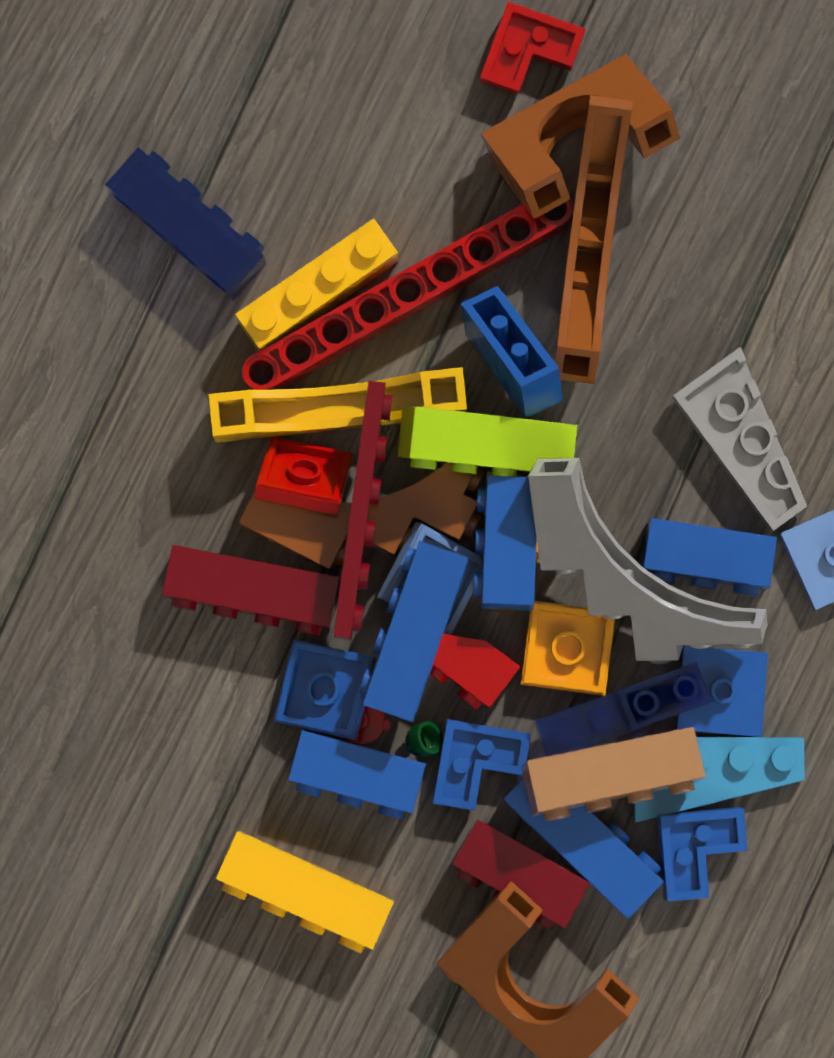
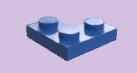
(470, 749)
(686, 841)

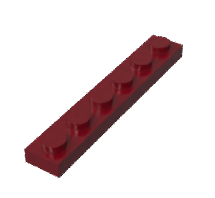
(365, 492)

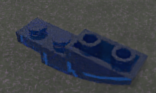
(623, 711)

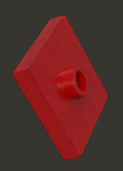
(303, 475)

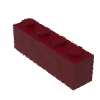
(251, 588)

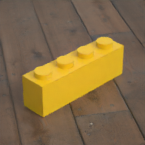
(318, 286)
(305, 891)

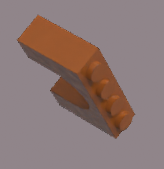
(524, 141)
(481, 967)

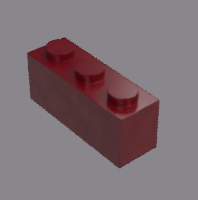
(499, 859)

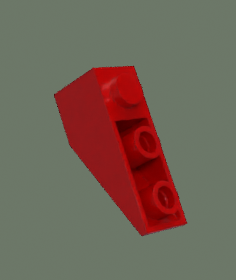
(474, 667)

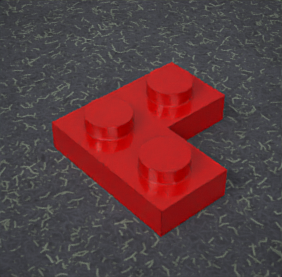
(525, 36)

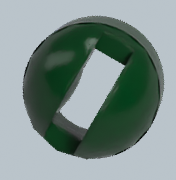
(424, 739)

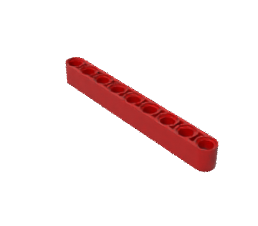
(395, 310)

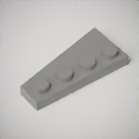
(736, 428)

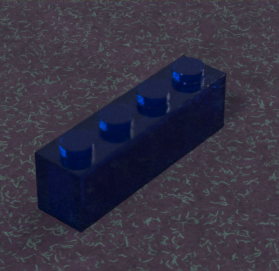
(186, 223)

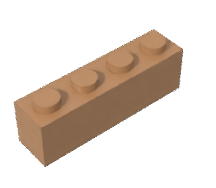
(613, 772)

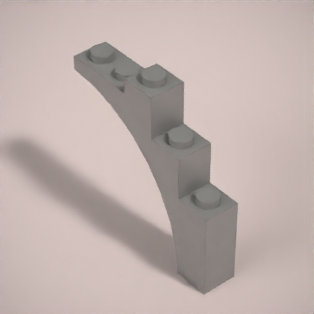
(617, 585)

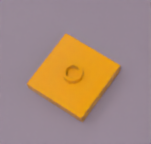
(567, 649)

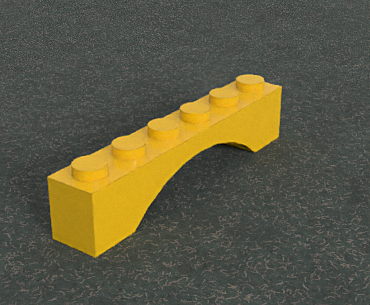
(319, 409)

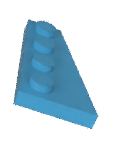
(732, 770)

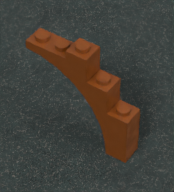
(591, 238)
(321, 537)

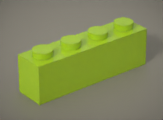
(480, 440)

